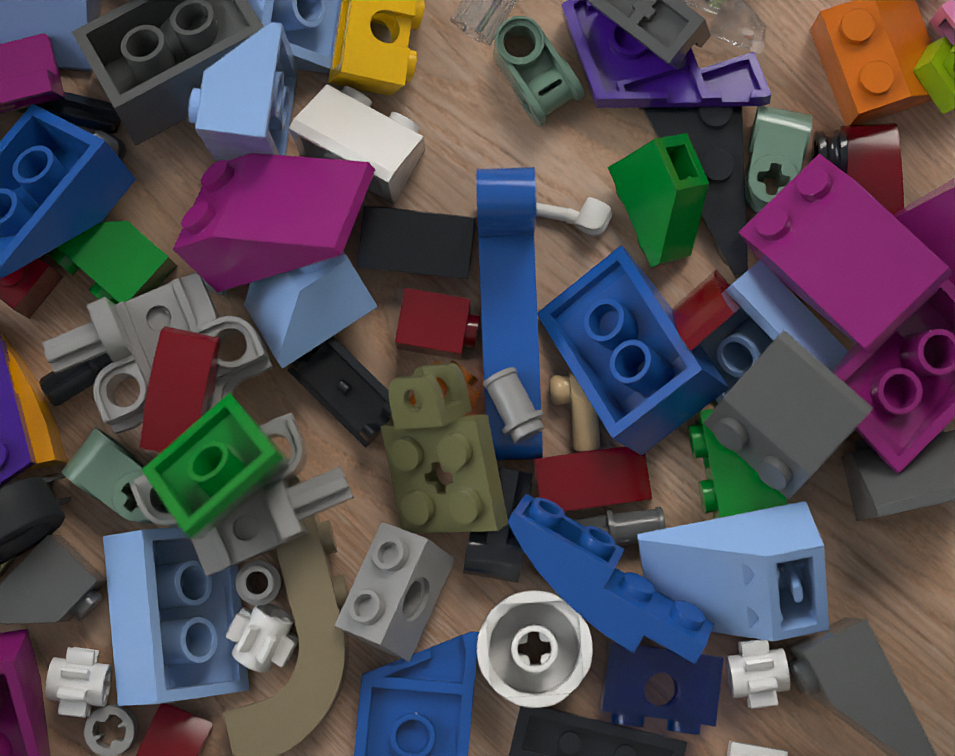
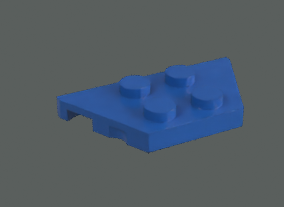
(419, 703)

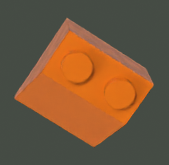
(872, 56)

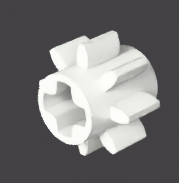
(262, 637)
(757, 673)
(78, 682)

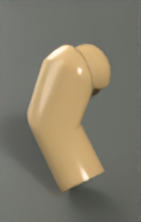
(584, 417)

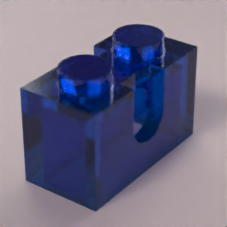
(694, 694)

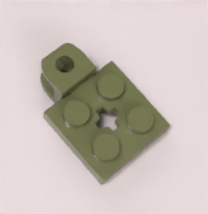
(440, 433)

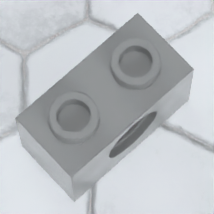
(395, 591)

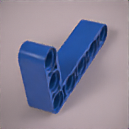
(509, 293)

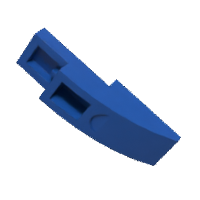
(582, 571)

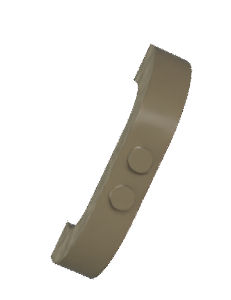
(322, 662)

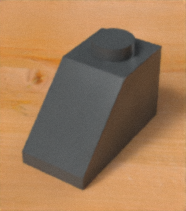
(50, 585)

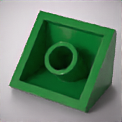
(214, 467)

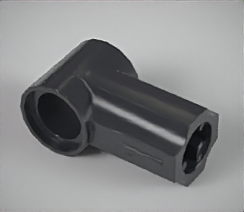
(499, 552)

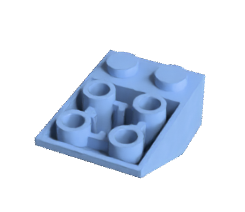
(745, 571)

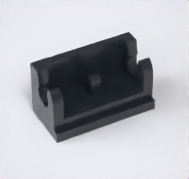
(416, 241)
(344, 389)

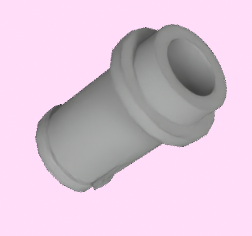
(514, 405)
(245, 582)

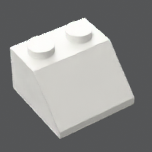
(346, 128)

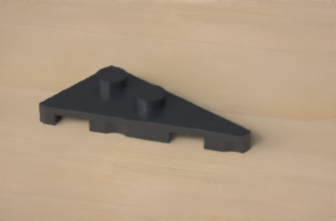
(719, 147)

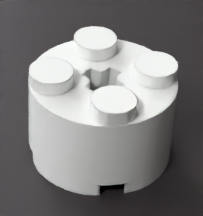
(559, 669)

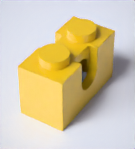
(362, 59)

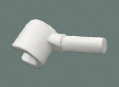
(590, 220)

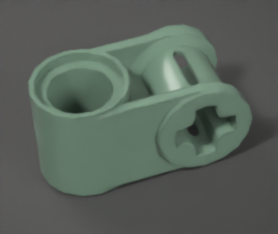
(543, 77)
(776, 152)
(106, 473)

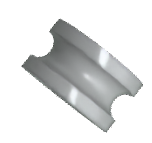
(118, 745)

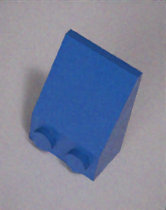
(53, 186)
(629, 354)

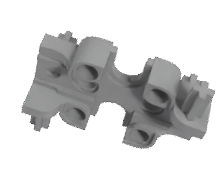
(130, 337)

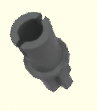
(626, 525)

